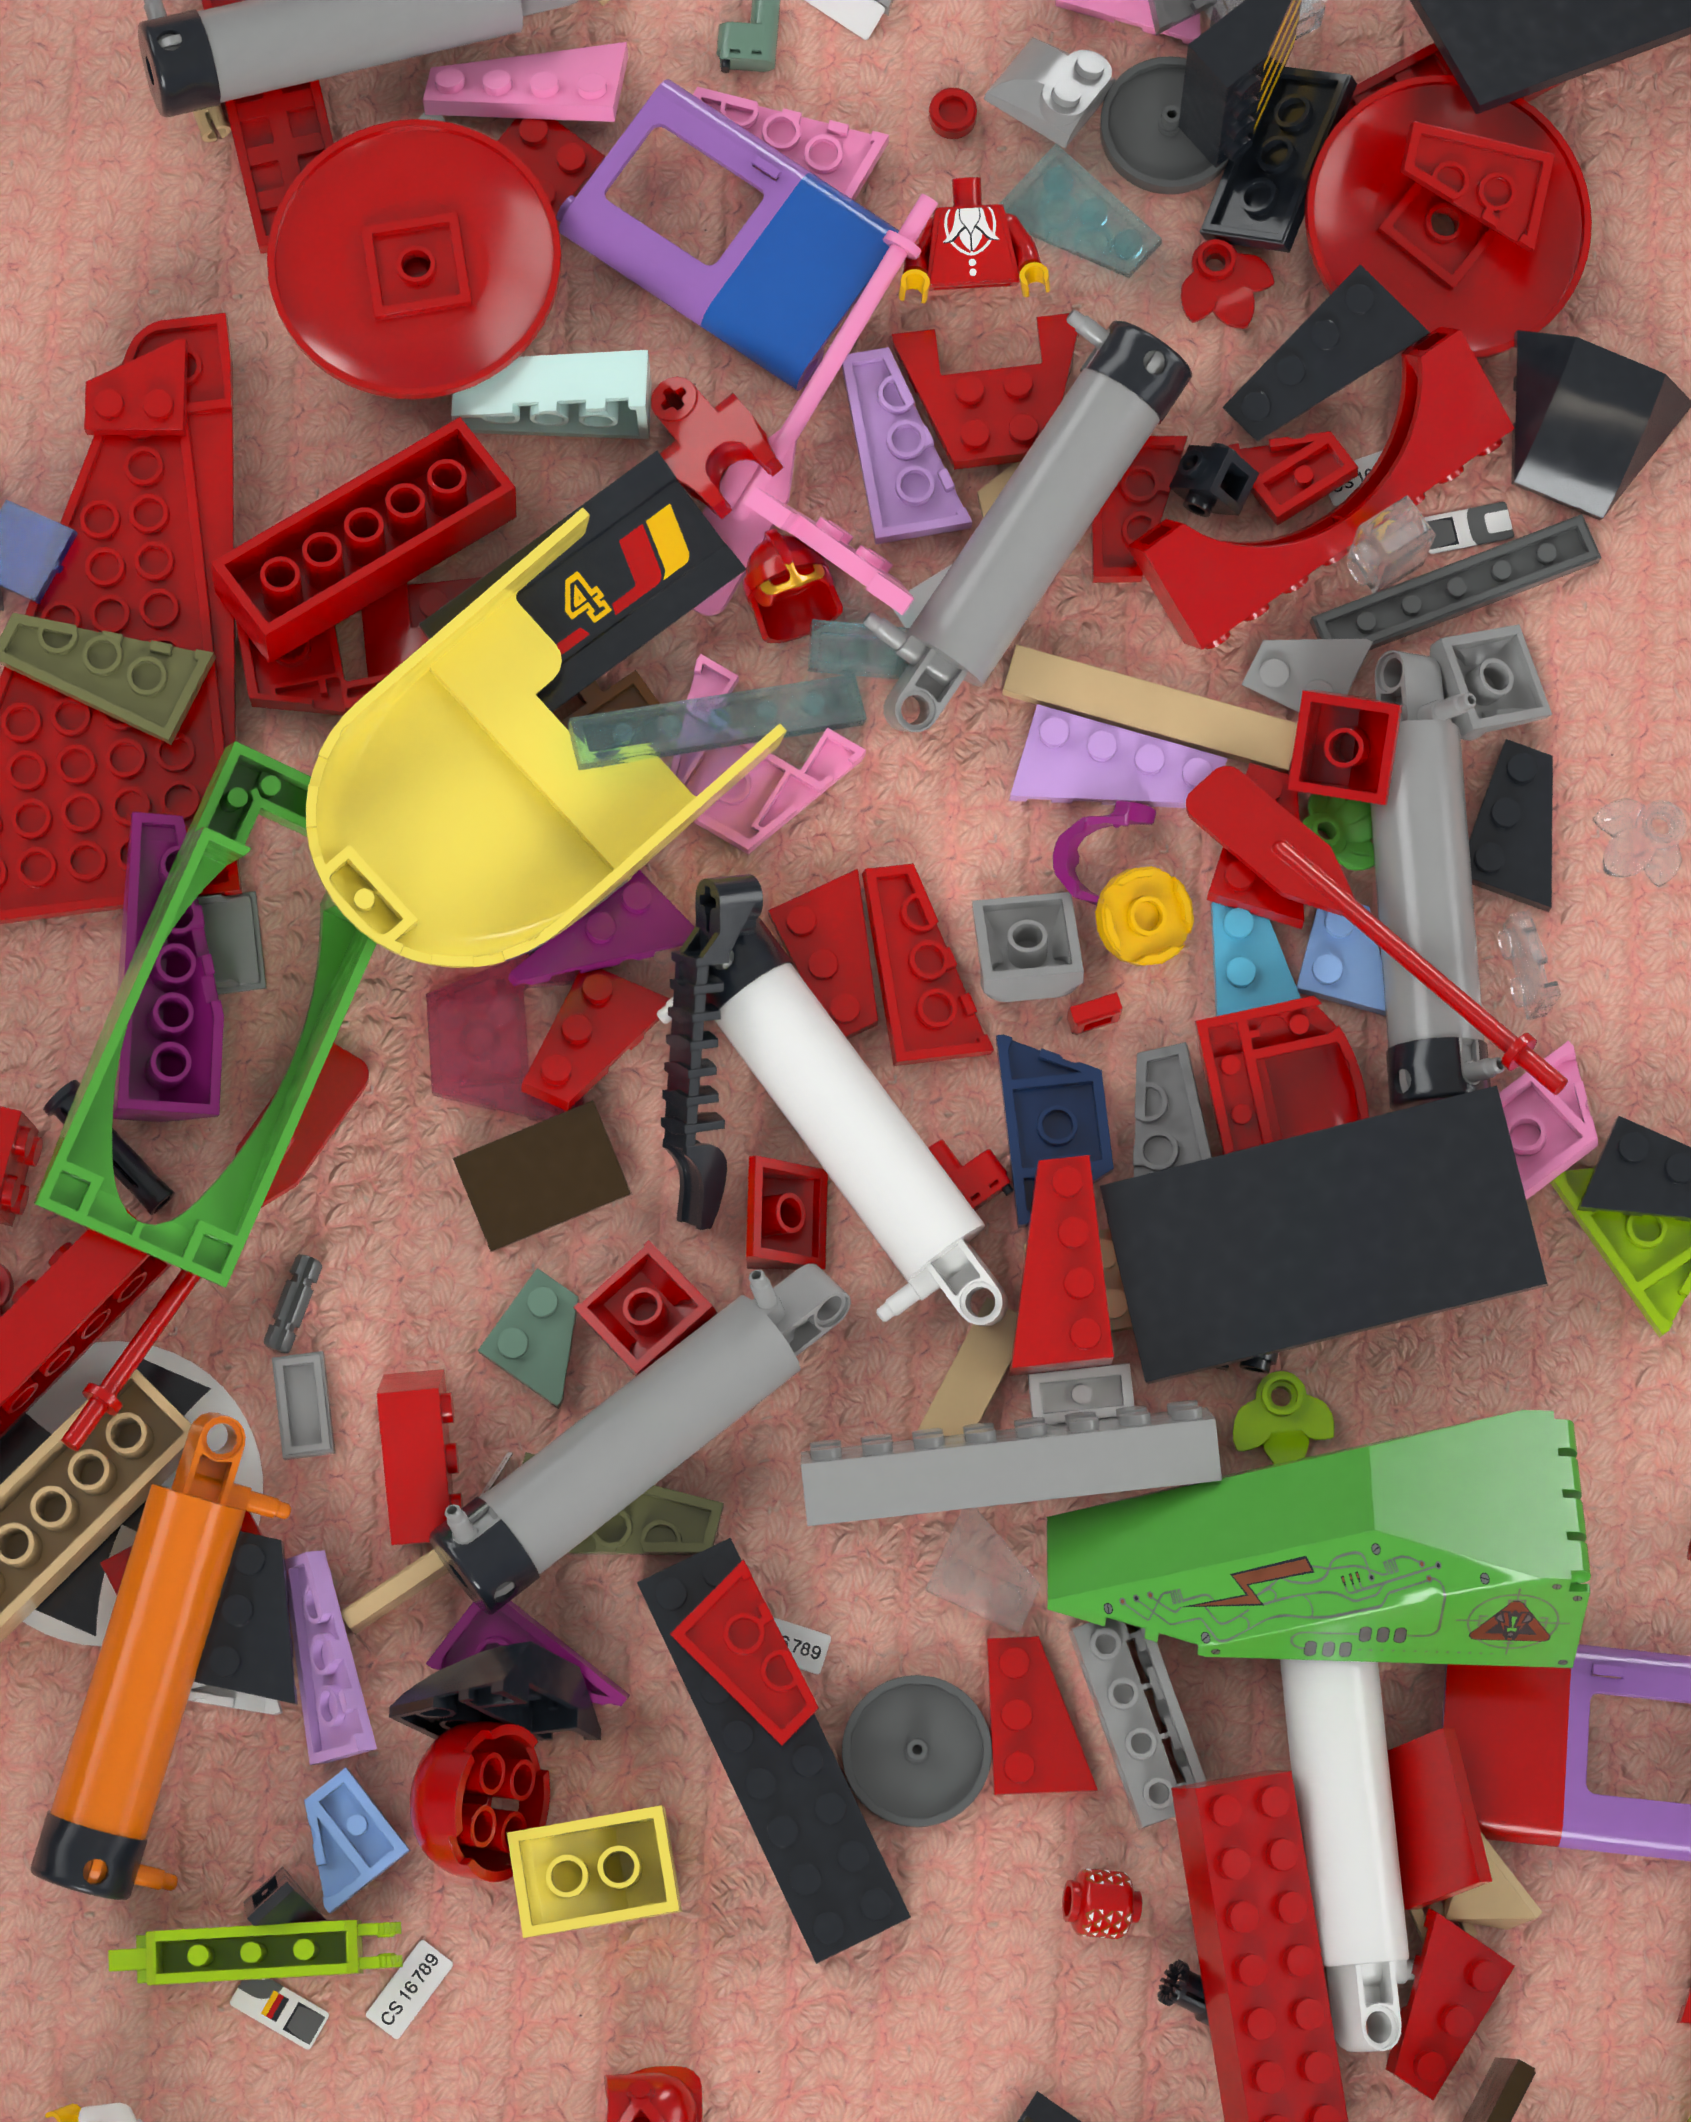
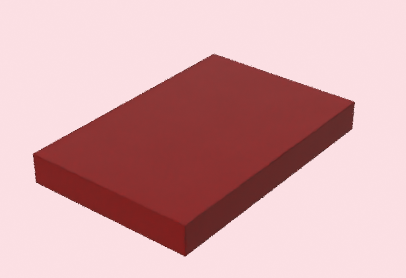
(1435, 1821)

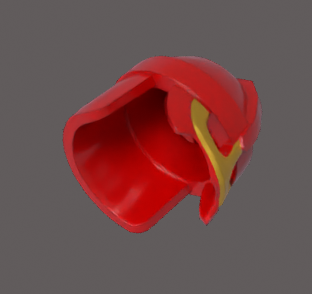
(788, 588)

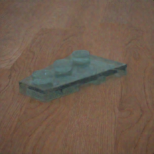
(1079, 215)

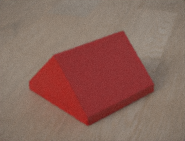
(785, 1215)

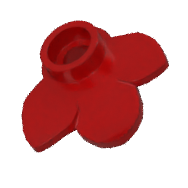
(1226, 291)

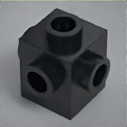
(1213, 480)

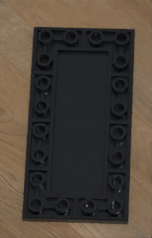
(1529, 45)
(1323, 1235)

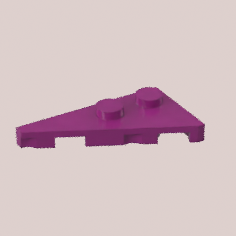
(624, 926)
(512, 1625)

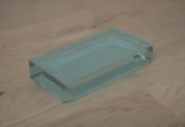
(851, 650)

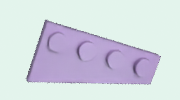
(1097, 762)

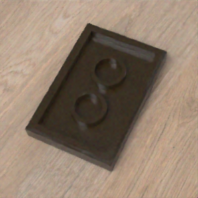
(542, 1176)
(1501, 2091)

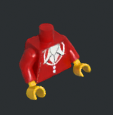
(972, 248)

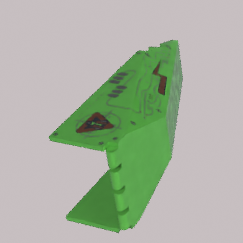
(1368, 1553)

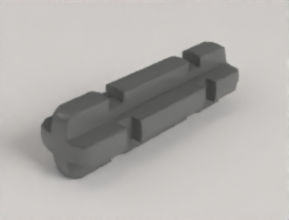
(293, 1303)

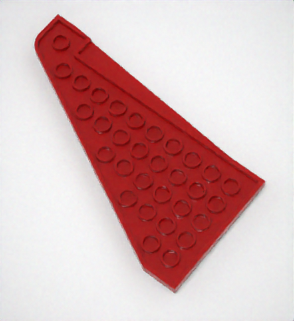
(140, 568)

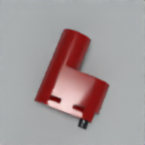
(978, 1179)

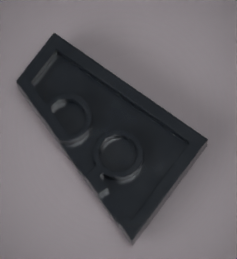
(1514, 828)
(1640, 1174)
(250, 1631)

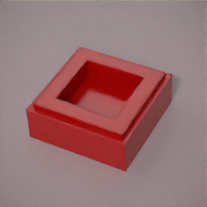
(1094, 1013)

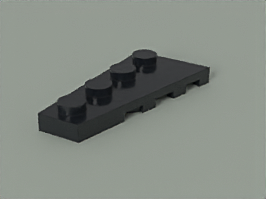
(1336, 345)

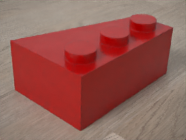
(417, 1453)

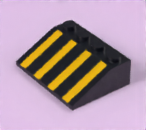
(1234, 75)

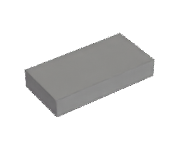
(303, 1405)

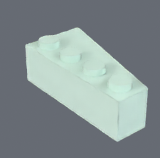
(563, 397)

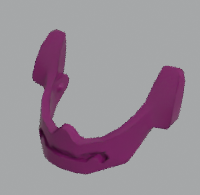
(1066, 847)

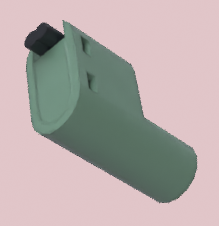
(750, 44)

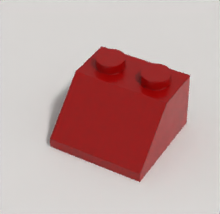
(1344, 746)

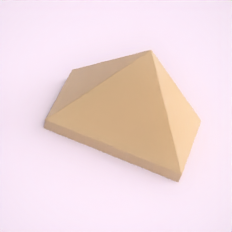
(1494, 1904)

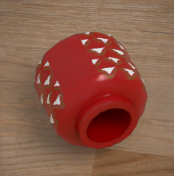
(1101, 1903)

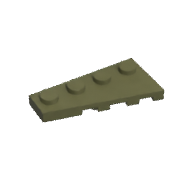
(118, 675)
(656, 1524)

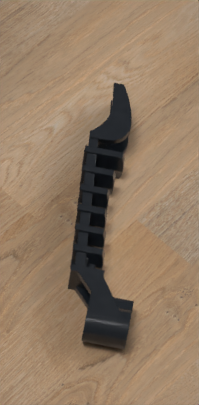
(723, 912)

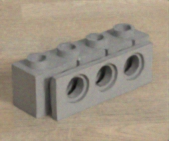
(1128, 1718)

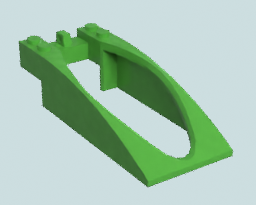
(81, 1171)

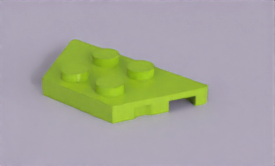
(1643, 1252)

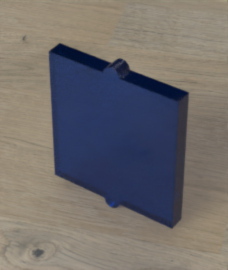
(31, 550)

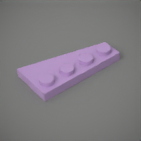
(900, 467)
(327, 1675)

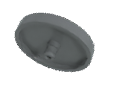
(1143, 131)
(916, 1751)

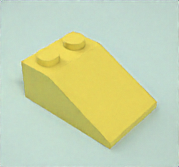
(594, 1871)

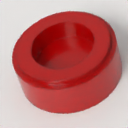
(952, 113)

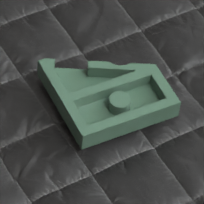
(536, 1337)

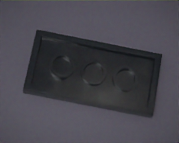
(1266, 188)

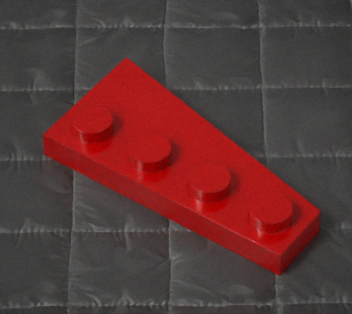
(920, 987)

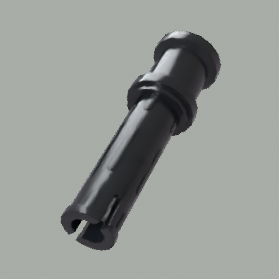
(127, 1164)

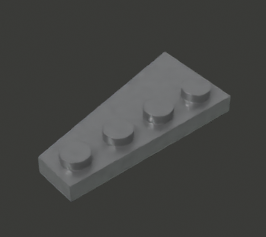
(1167, 1111)

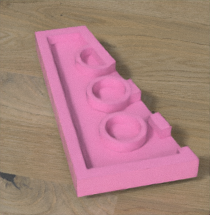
(825, 149)

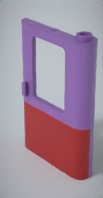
(1528, 1751)

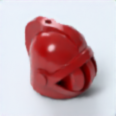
(654, 2095)

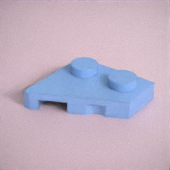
(1342, 964)
(349, 1838)

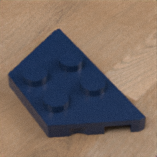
(1050, 1114)

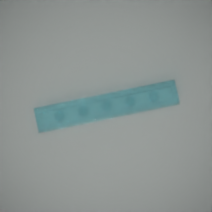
(715, 721)

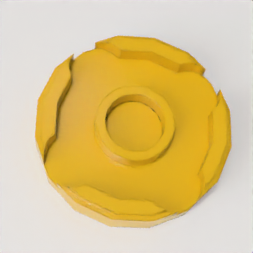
(1144, 916)

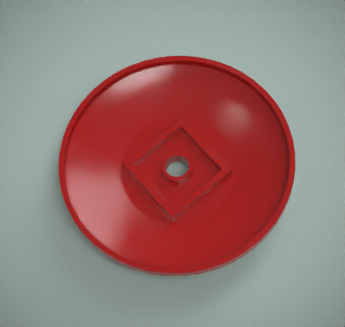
(401, 197)
(1379, 218)

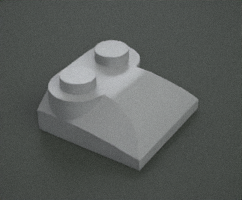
(1052, 89)
(1498, 673)
(1028, 947)

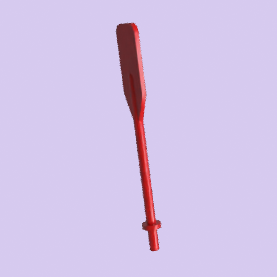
(1307, 871)
(331, 1099)

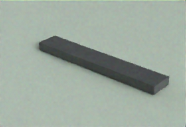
(1462, 585)

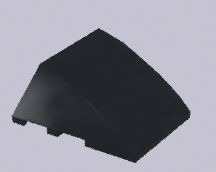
(1586, 420)
(502, 1685)

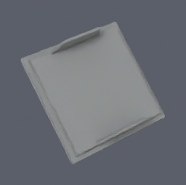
(234, 941)

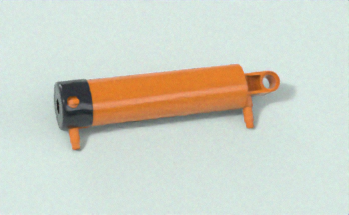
(147, 1671)

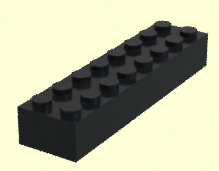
(788, 1791)

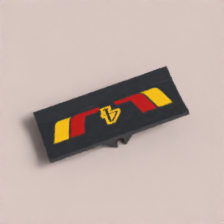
(622, 583)

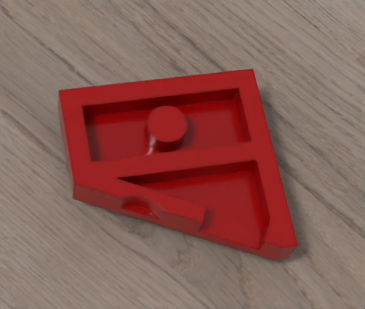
(141, 395)
(1297, 472)

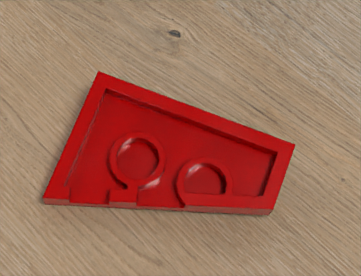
(831, 951)
(590, 1033)

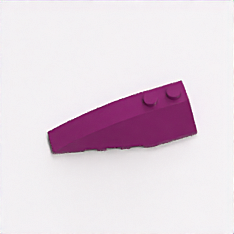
(176, 1030)

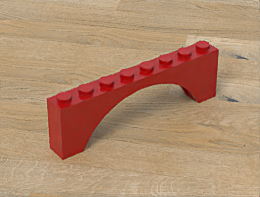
(1440, 424)

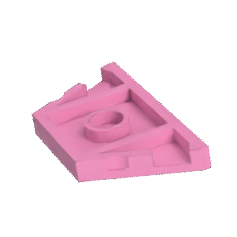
(1546, 1128)

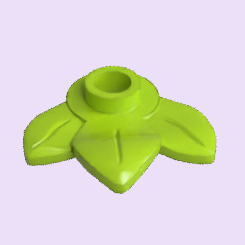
(1282, 1429)

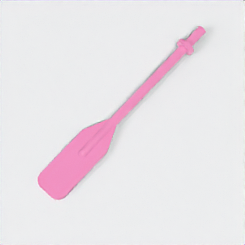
(745, 527)

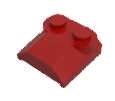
(645, 1309)

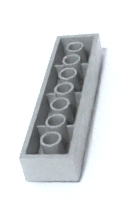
(1010, 1464)

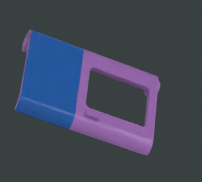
(784, 273)

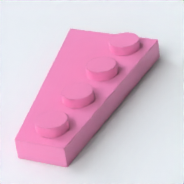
(547, 85)

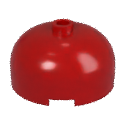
(455, 1795)

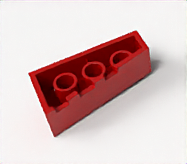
(1063, 1288)

